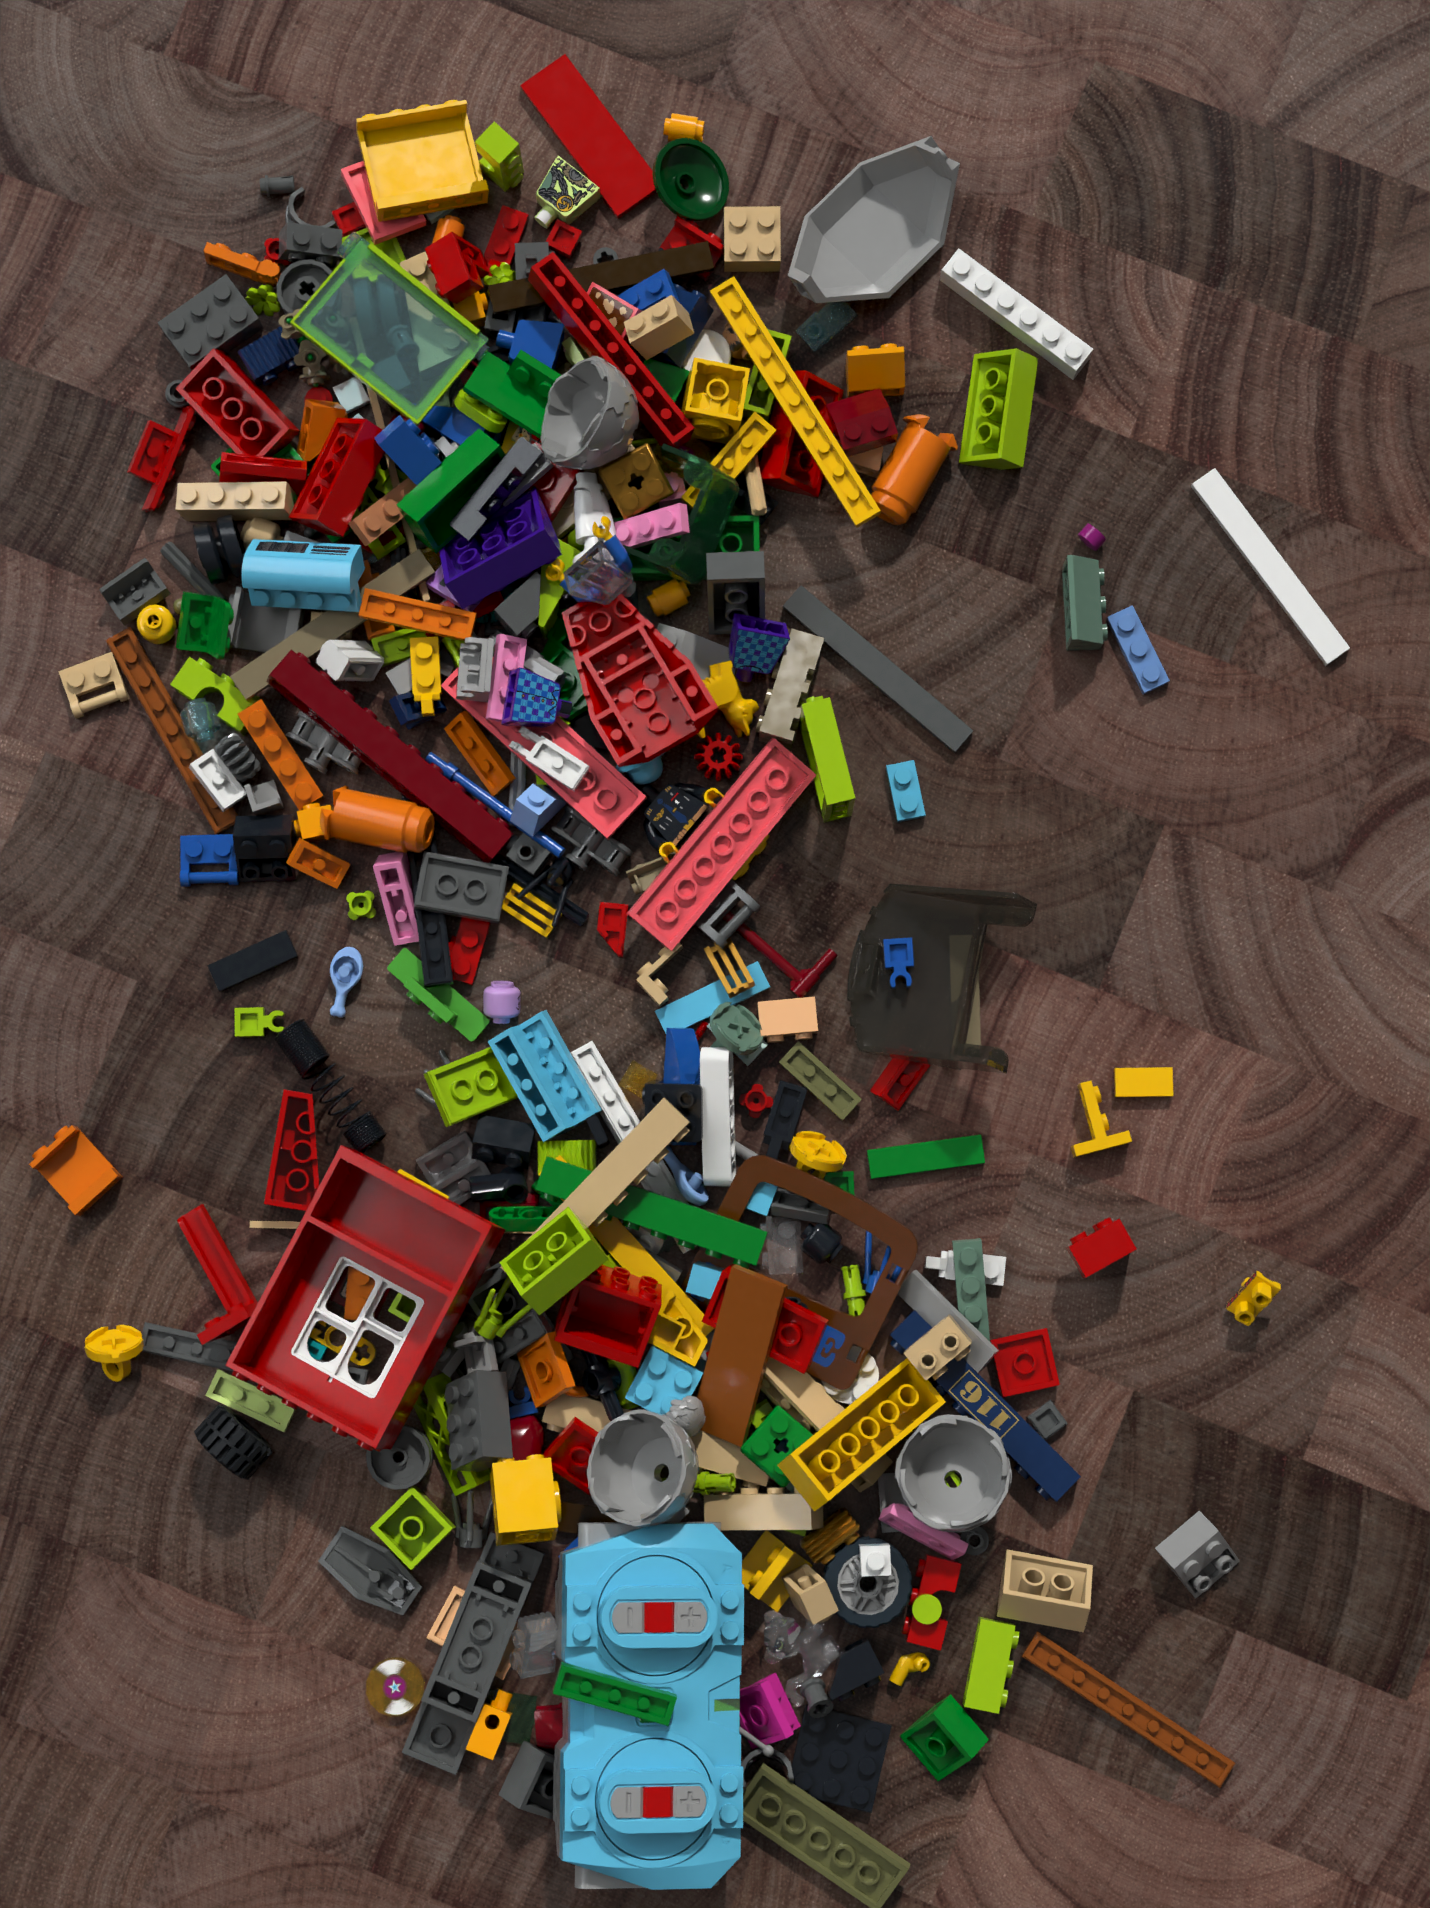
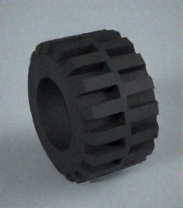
(233, 1442)

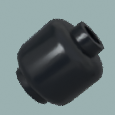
(821, 1242)

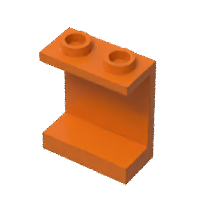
(75, 1169)

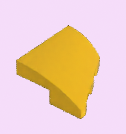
(677, 1331)

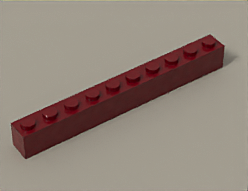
(389, 756)

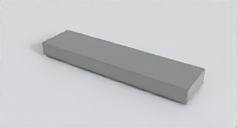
(935, 1307)

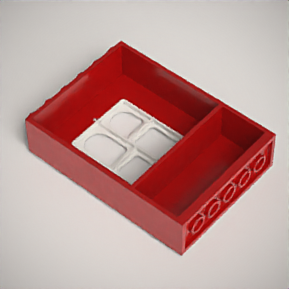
(402, 1240)

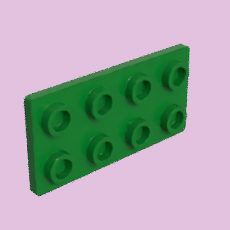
(514, 390)

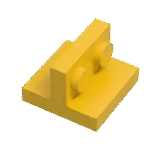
(766, 1565)

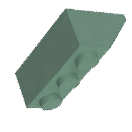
(1083, 603)

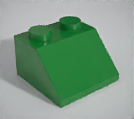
(944, 1738)

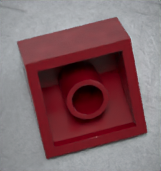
(862, 422)

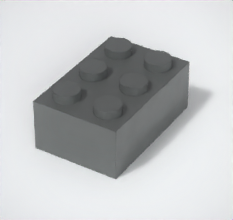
(210, 320)
(734, 587)
(478, 1420)

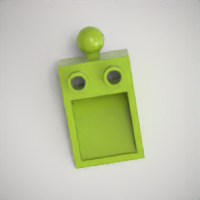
(551, 591)

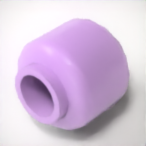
(501, 1001)

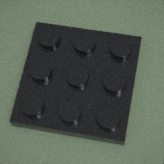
(840, 1758)

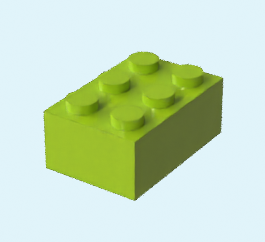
(553, 1260)

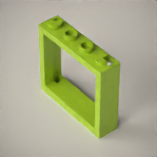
(826, 758)

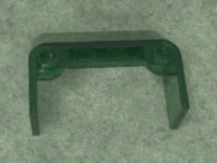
(707, 521)

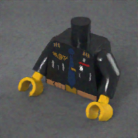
(675, 814)

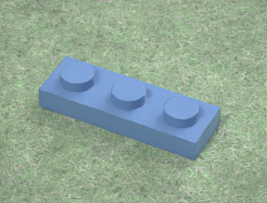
(1137, 650)

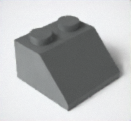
(521, 609)
(531, 1780)

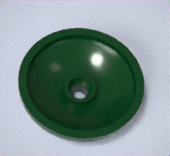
(698, 171)

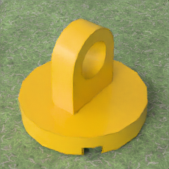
(817, 1153)
(115, 1347)

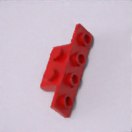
(157, 453)

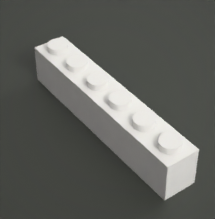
(1015, 314)

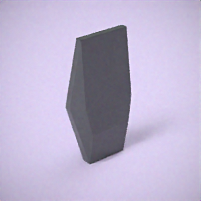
(370, 1571)

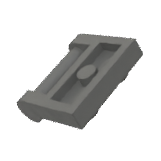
(721, 905)

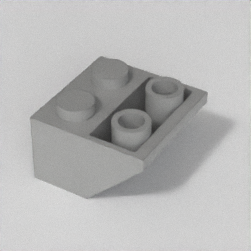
(1197, 1554)

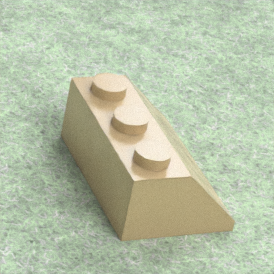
(1045, 1591)

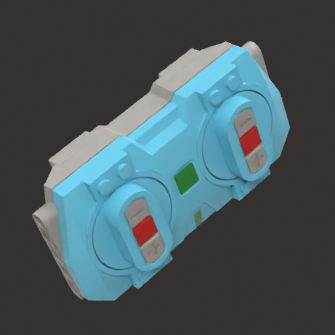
(629, 1793)

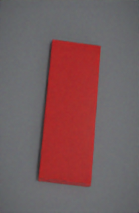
(590, 135)

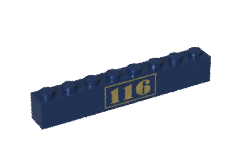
(982, 1403)

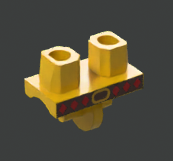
(1252, 1297)

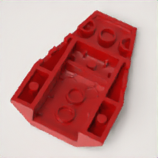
(635, 681)

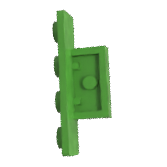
(443, 1001)

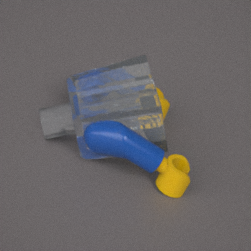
(599, 573)

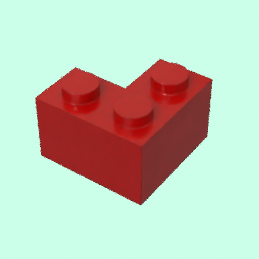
(456, 267)
(1101, 1247)

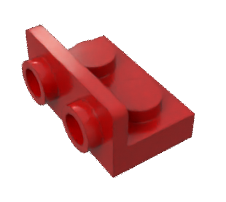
(687, 233)

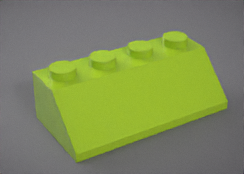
(998, 409)

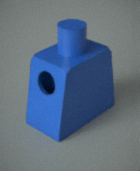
(535, 338)

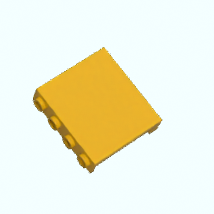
(421, 160)

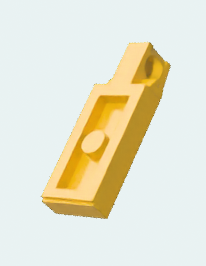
(426, 672)

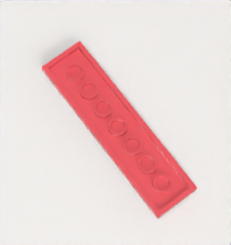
(604, 793)
(721, 844)

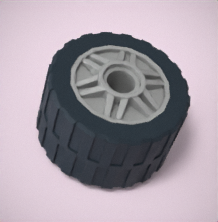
(872, 1605)

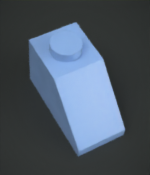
(536, 808)

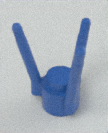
(869, 1279)

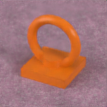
(548, 1371)

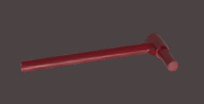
(801, 981)

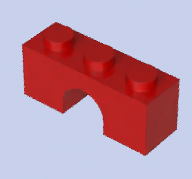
(935, 1575)

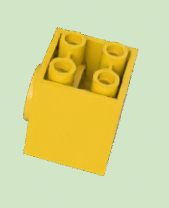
(715, 399)
(525, 1500)

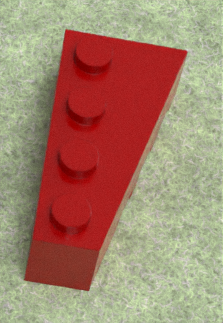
(294, 1163)

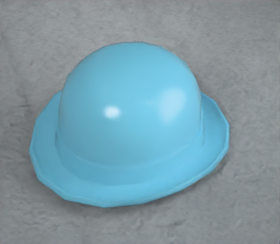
(644, 772)

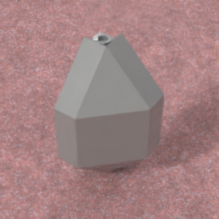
(876, 225)

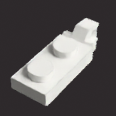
(993, 1267)

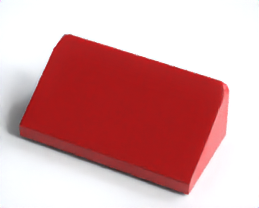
(898, 1081)

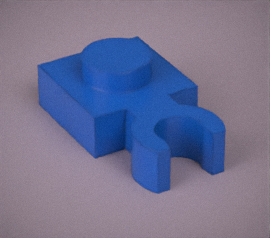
(899, 956)

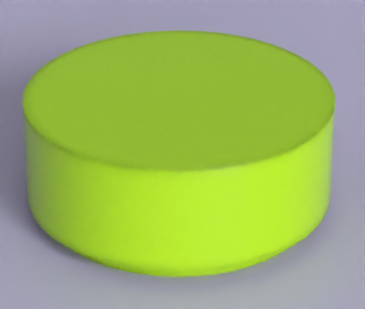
(926, 1609)

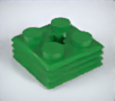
(760, 1445)

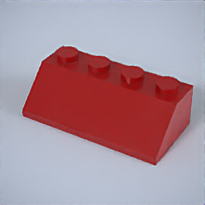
(236, 407)
(785, 458)
(339, 477)

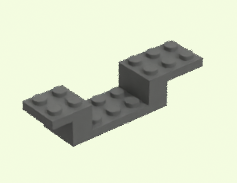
(472, 1653)

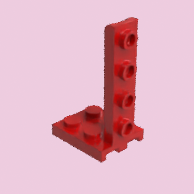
(221, 1272)

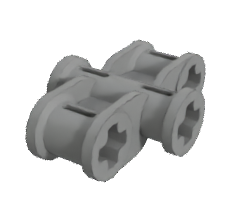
(323, 746)

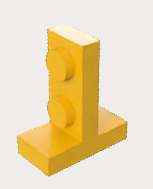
(1097, 1124)

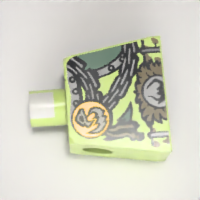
(564, 194)

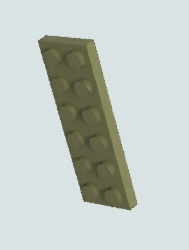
(821, 1838)

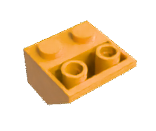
(875, 369)

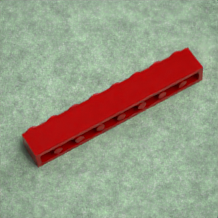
(601, 339)

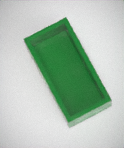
(448, 488)

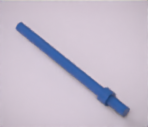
(453, 773)

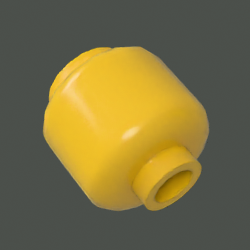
(156, 615)

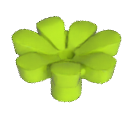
(499, 274)
(263, 299)

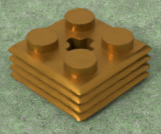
(654, 487)
(837, 1530)

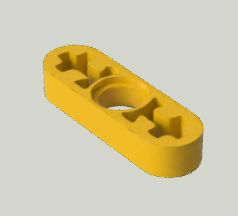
(326, 1341)

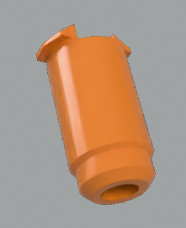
(910, 470)
(377, 821)

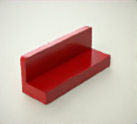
(262, 469)

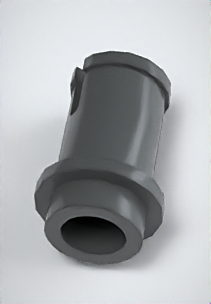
(277, 185)

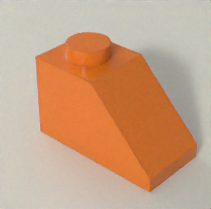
(316, 425)

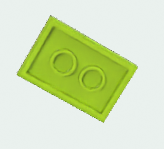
(469, 1086)

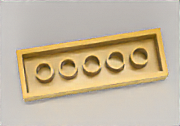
(861, 1434)

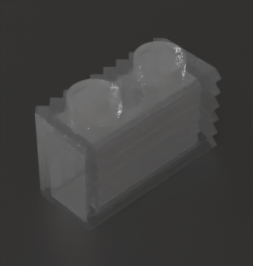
(534, 1645)

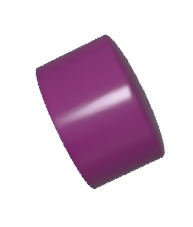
(1091, 537)

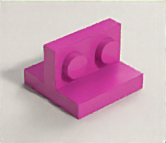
(767, 1711)

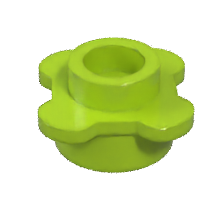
(355, 899)

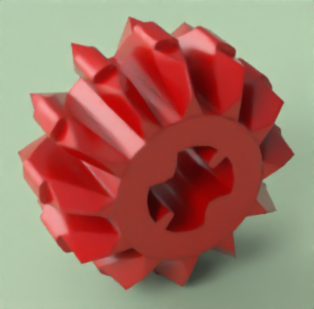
(728, 759)

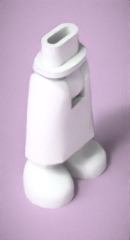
(589, 507)

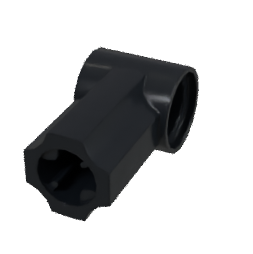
(508, 1184)

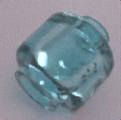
(200, 719)

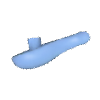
(345, 974)
(687, 1181)

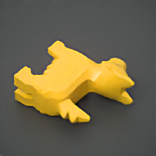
(727, 696)

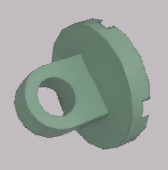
(735, 1029)

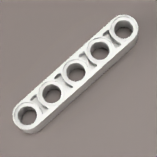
(718, 1116)

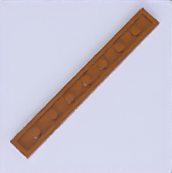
(166, 721)
(1128, 1709)

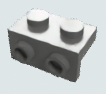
(134, 591)

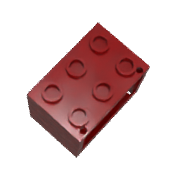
(610, 1314)

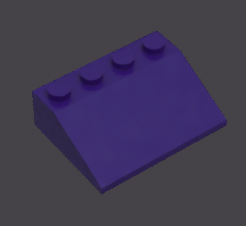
(504, 550)

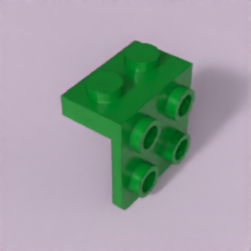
(204, 624)

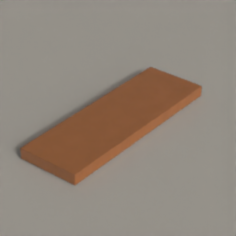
(740, 1353)

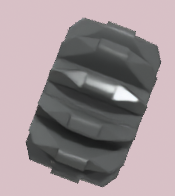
(237, 757)

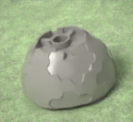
(589, 416)
(957, 1446)
(628, 1465)

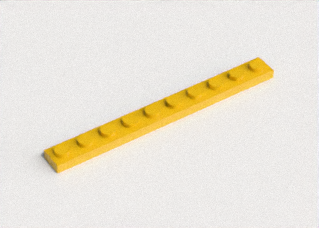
(795, 402)

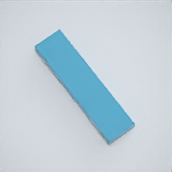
(704, 1001)

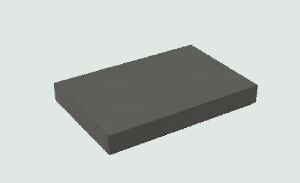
(461, 887)

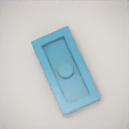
(905, 791)

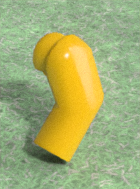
(907, 1664)

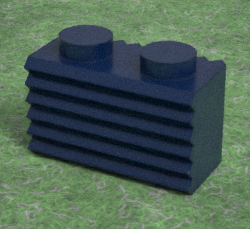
(269, 357)

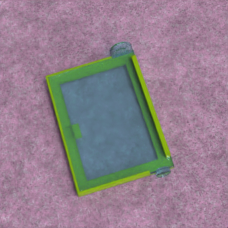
(389, 330)

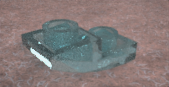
(826, 324)

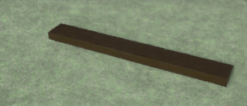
(610, 275)

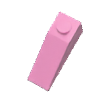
(396, 892)

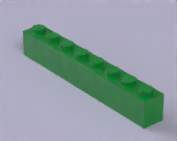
(663, 1216)

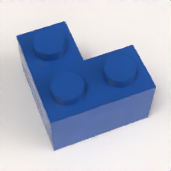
(408, 449)

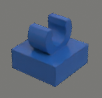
(521, 1406)

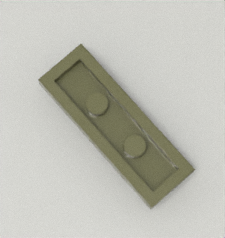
(820, 1081)

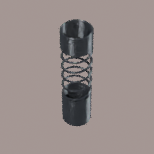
(307, 1054)

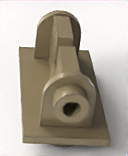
(644, 874)

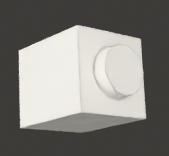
(875, 1559)

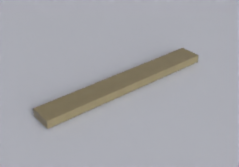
(331, 624)

